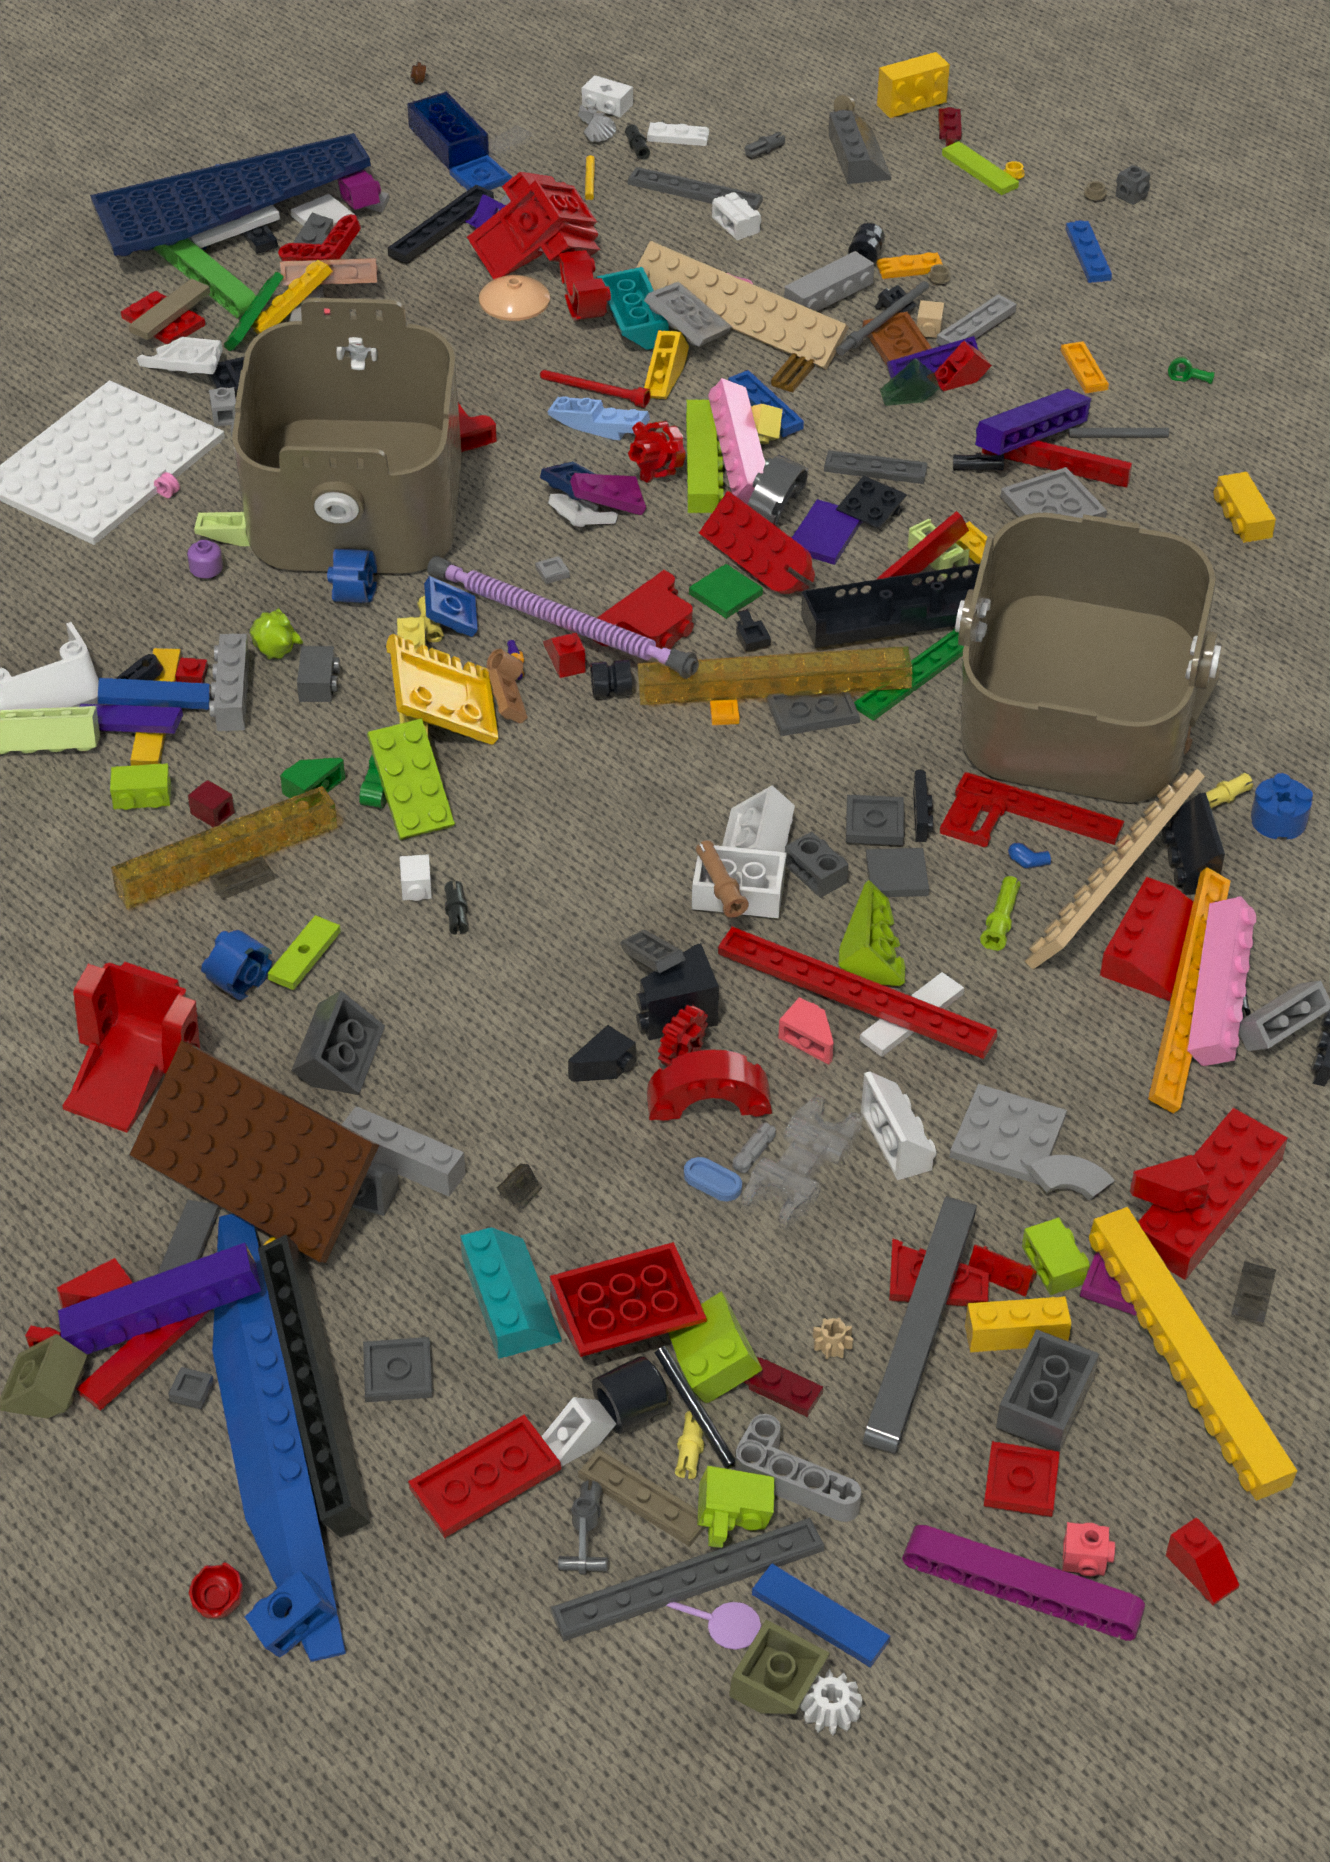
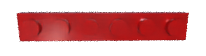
(1076, 461)

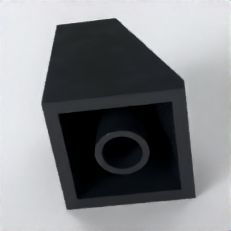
(675, 988)

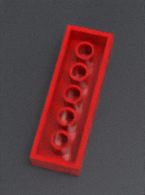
(1236, 1164)

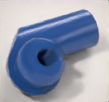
(1027, 858)

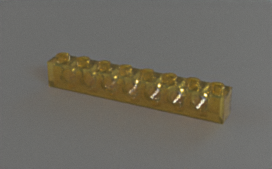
(224, 847)

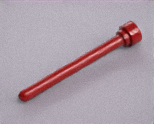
(639, 396)

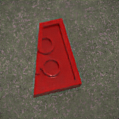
(968, 1286)

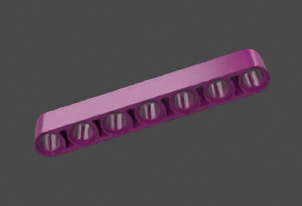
(1024, 1581)

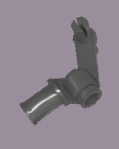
(584, 1518)

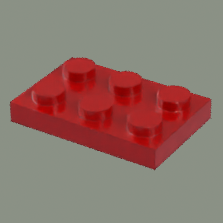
(181, 327)

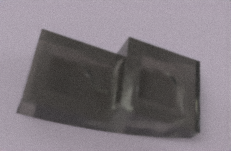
(1253, 1293)

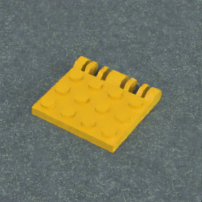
(440, 692)

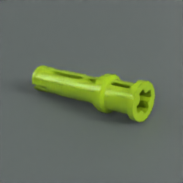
(999, 921)

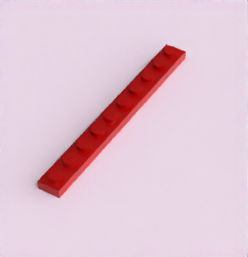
(858, 992)

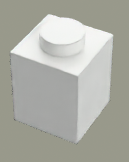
(415, 877)

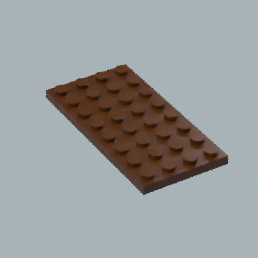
(254, 1150)

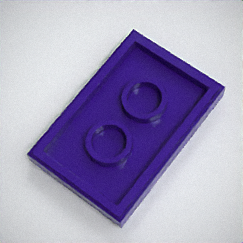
(826, 532)

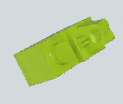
(733, 1499)

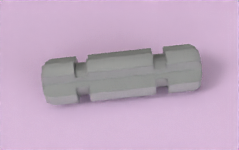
(754, 1147)

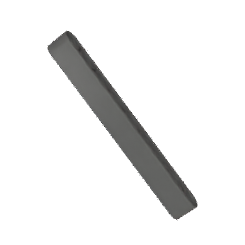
(919, 1326)

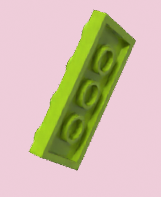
(410, 779)

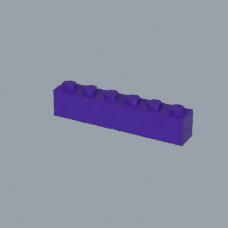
(1032, 421)
(160, 1300)

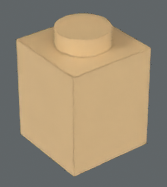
(930, 318)

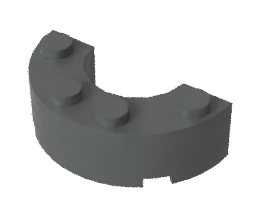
(774, 487)

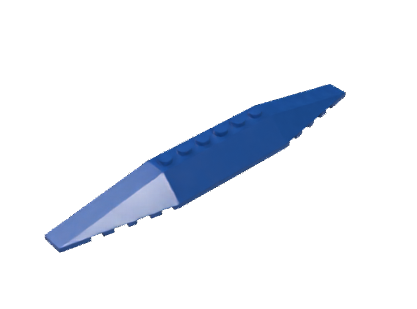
(268, 1441)

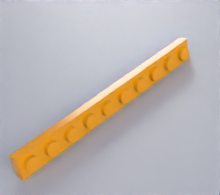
(1173, 1058)

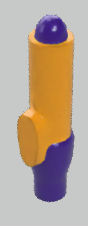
(514, 651)

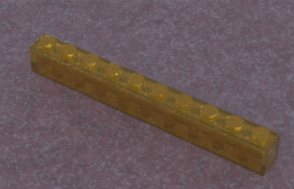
(778, 674)

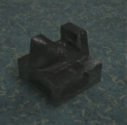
(520, 1186)

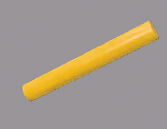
(589, 177)

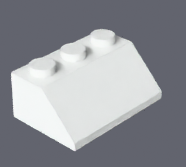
(760, 822)
(896, 1127)

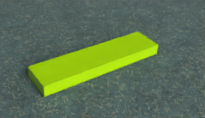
(980, 168)

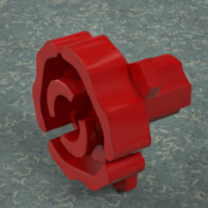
(653, 450)

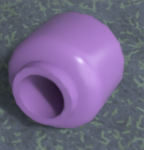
(205, 559)

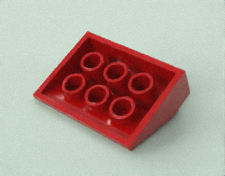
(1149, 940)
(625, 1299)

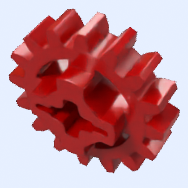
(682, 1034)

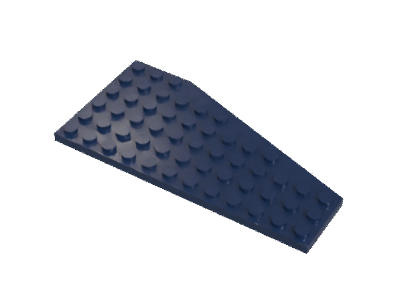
(208, 197)

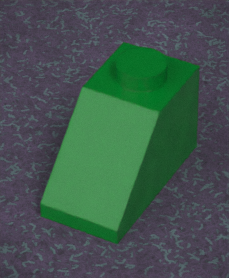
(311, 774)

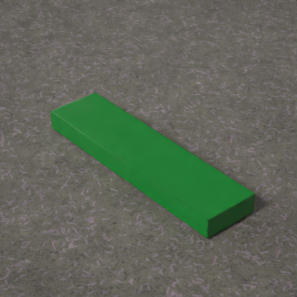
(253, 311)

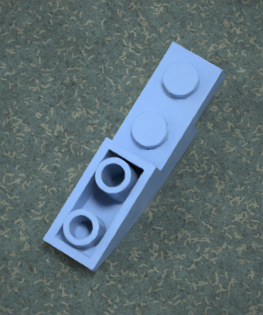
(591, 417)

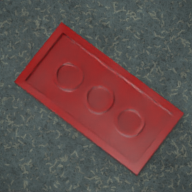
(484, 1475)

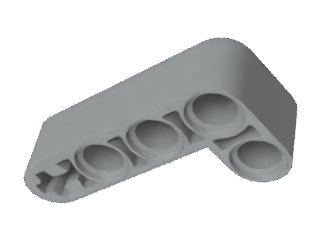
(844, 1495)

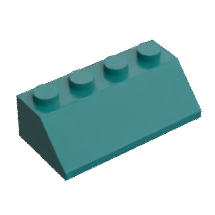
(630, 310)
(508, 1292)

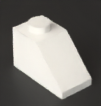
(578, 1429)

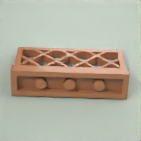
(344, 271)

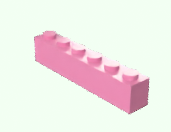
(737, 436)
(1222, 982)

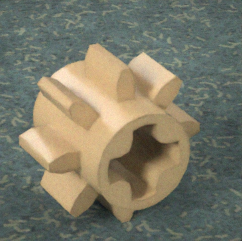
(832, 1338)

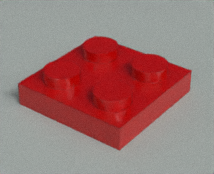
(1021, 1479)

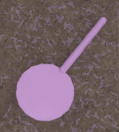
(730, 1625)

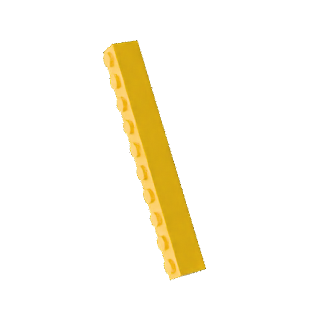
(1192, 1355)

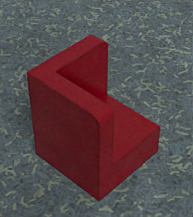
(211, 803)

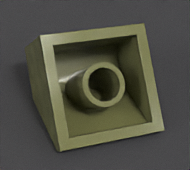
(43, 1379)
(777, 1671)

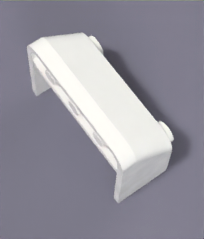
(56, 684)

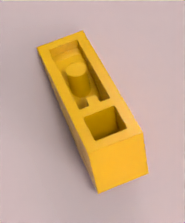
(666, 363)

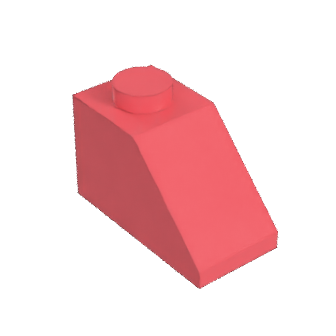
(807, 1029)

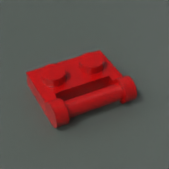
(964, 815)

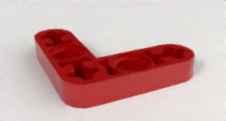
(332, 247)

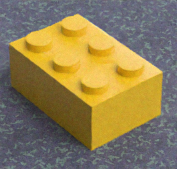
(913, 84)

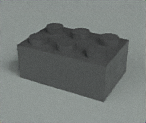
(1047, 1390)

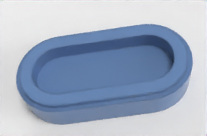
(712, 1179)

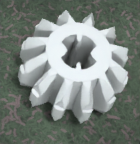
(840, 1712)

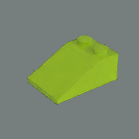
(715, 1352)

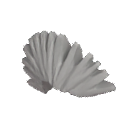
(599, 127)

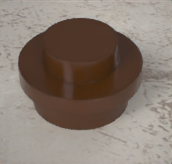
(418, 72)

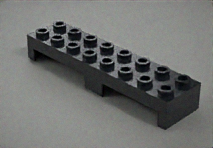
(887, 609)

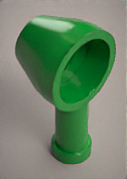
(1188, 371)

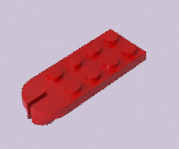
(758, 545)

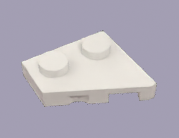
(580, 511)

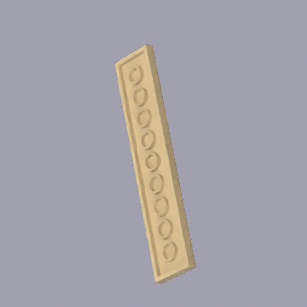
(747, 306)
(1115, 866)

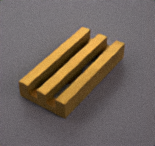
(780, 382)

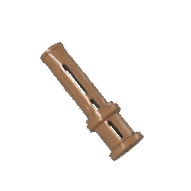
(725, 887)

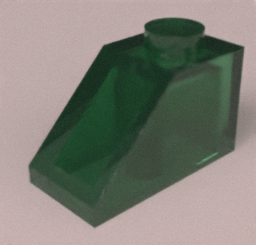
(910, 385)

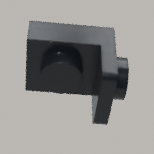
(890, 296)

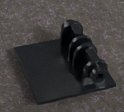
(872, 502)

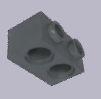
(816, 864)

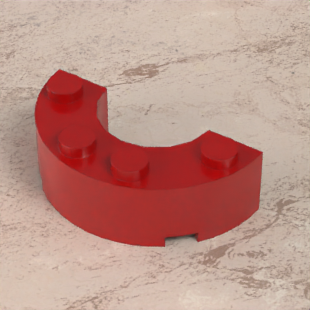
(585, 295)
(707, 1076)

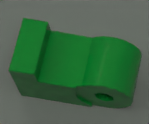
(371, 789)

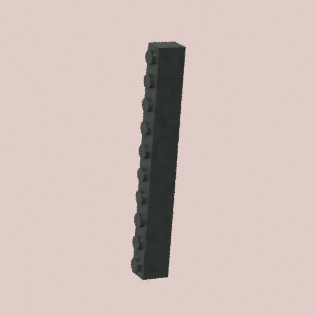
(313, 1388)

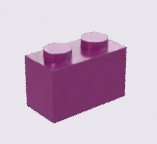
(359, 189)

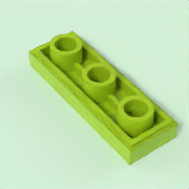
(304, 952)

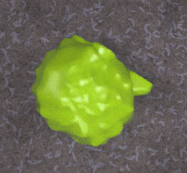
(274, 634)

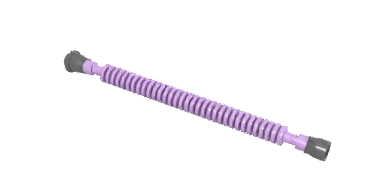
(563, 616)

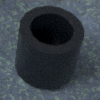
(631, 1393)

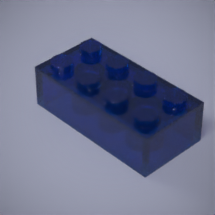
(447, 130)

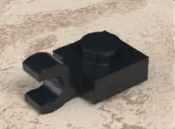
(750, 633)

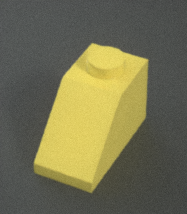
(767, 422)

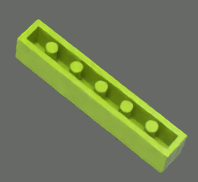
(703, 458)

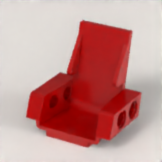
(538, 217)
(132, 1033)

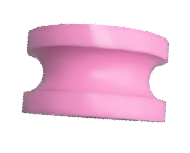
(166, 485)

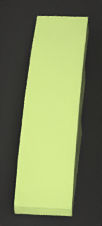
(223, 527)

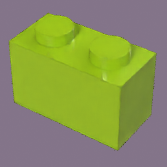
(140, 786)
(1055, 1256)

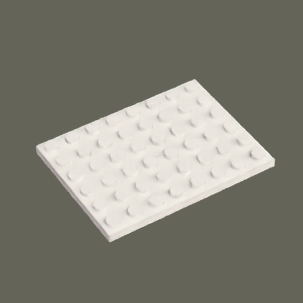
(103, 461)

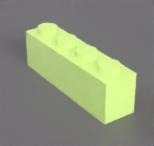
(49, 729)

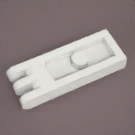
(677, 134)

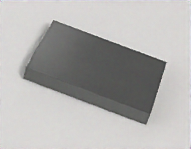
(811, 712)

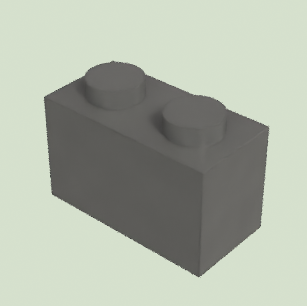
(317, 674)

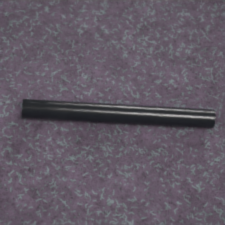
(695, 1407)

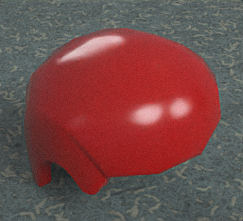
(216, 1591)

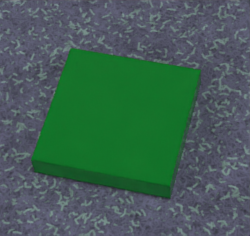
(725, 591)

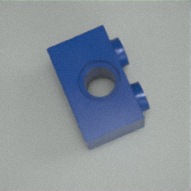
(308, 1611)

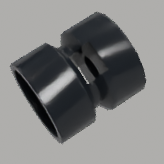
(868, 241)
(611, 678)

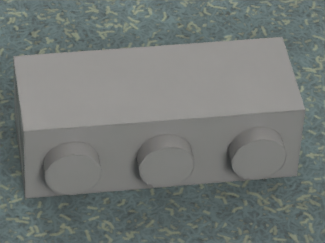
(1284, 1015)

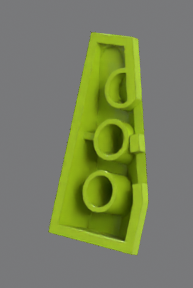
(869, 941)

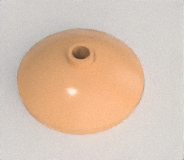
(514, 298)

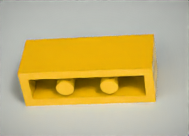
(1244, 507)
(1014, 1322)

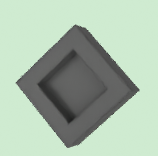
(190, 1388)

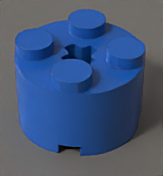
(353, 575)
(1281, 807)
(237, 963)

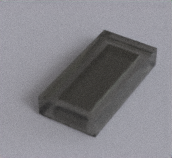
(242, 877)

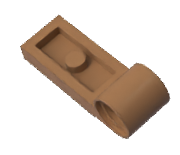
(503, 673)

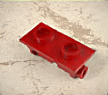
(1003, 1270)

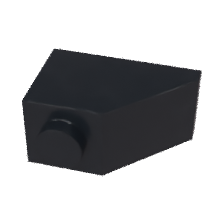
(603, 1057)

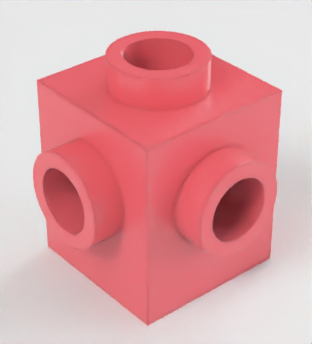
(1087, 1549)

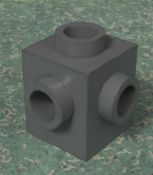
(1132, 184)

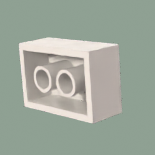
(757, 873)

